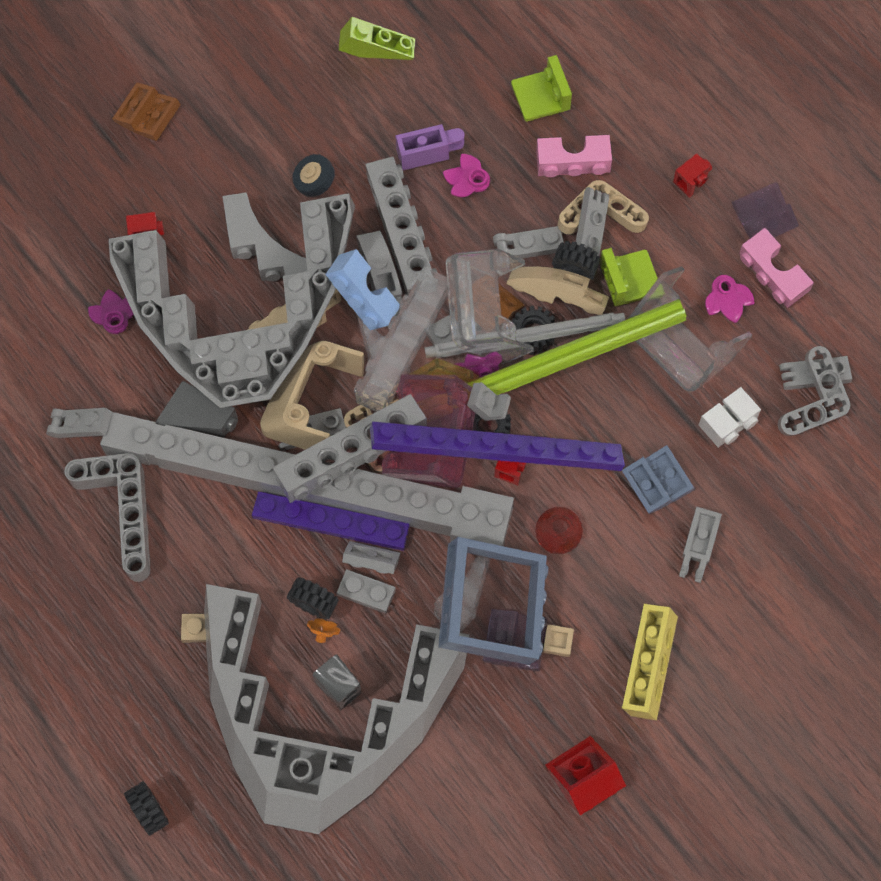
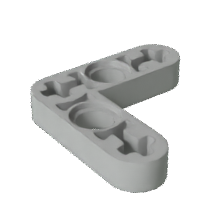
(826, 395)

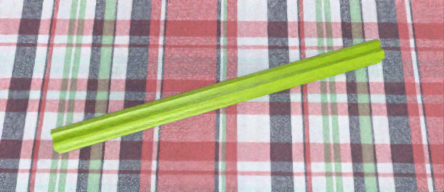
(584, 348)

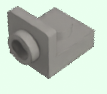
(487, 403)

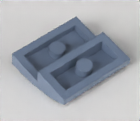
(658, 480)

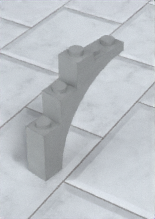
(250, 239)

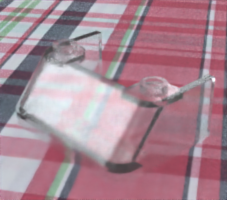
(476, 303)
(677, 347)

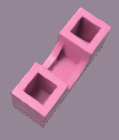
(555, 160)
(785, 285)

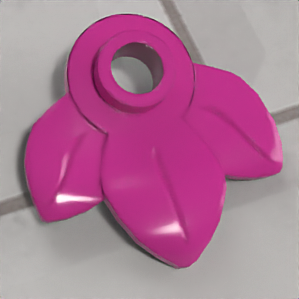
(463, 177)
(730, 301)

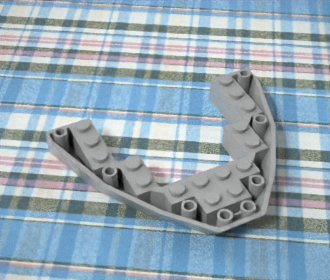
(244, 363)
(303, 781)

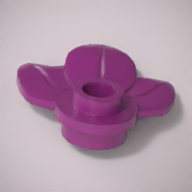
(110, 310)
(482, 365)

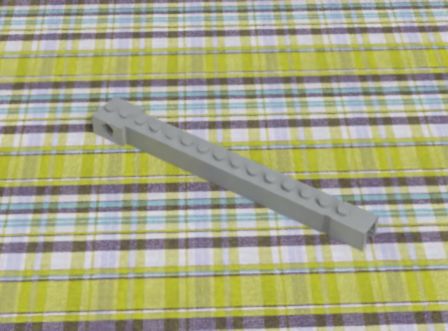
(466, 514)

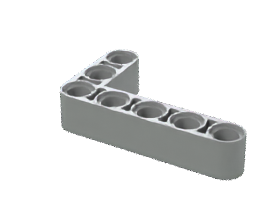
(127, 505)

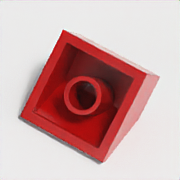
(586, 775)

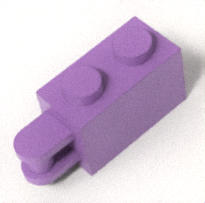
(427, 146)

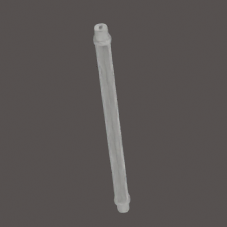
(538, 333)

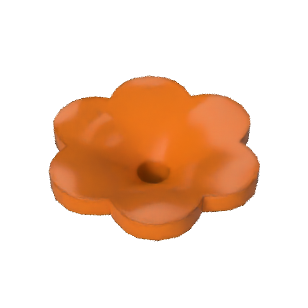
(323, 629)

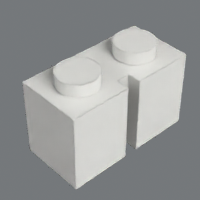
(726, 421)

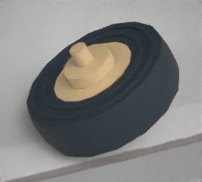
(313, 175)

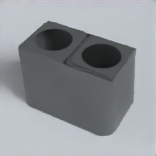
(337, 682)

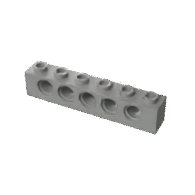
(387, 172)
(334, 448)

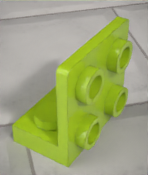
(543, 92)
(628, 275)

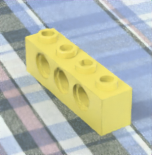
(650, 662)

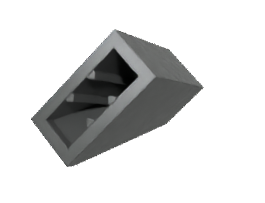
(196, 412)

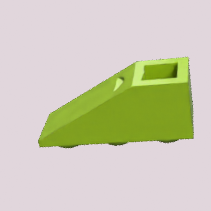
(374, 41)

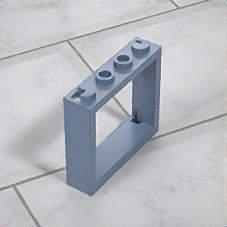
(453, 597)

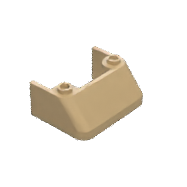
(284, 417)

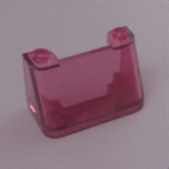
(444, 404)

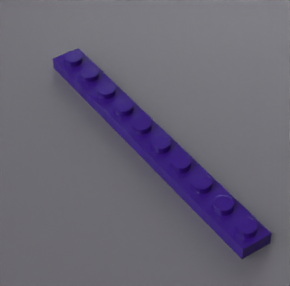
(496, 446)

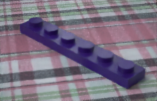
(331, 521)

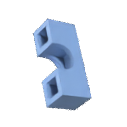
(349, 278)

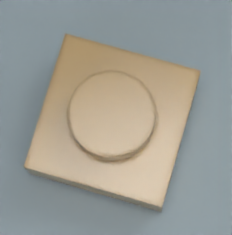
(193, 628)
(558, 640)

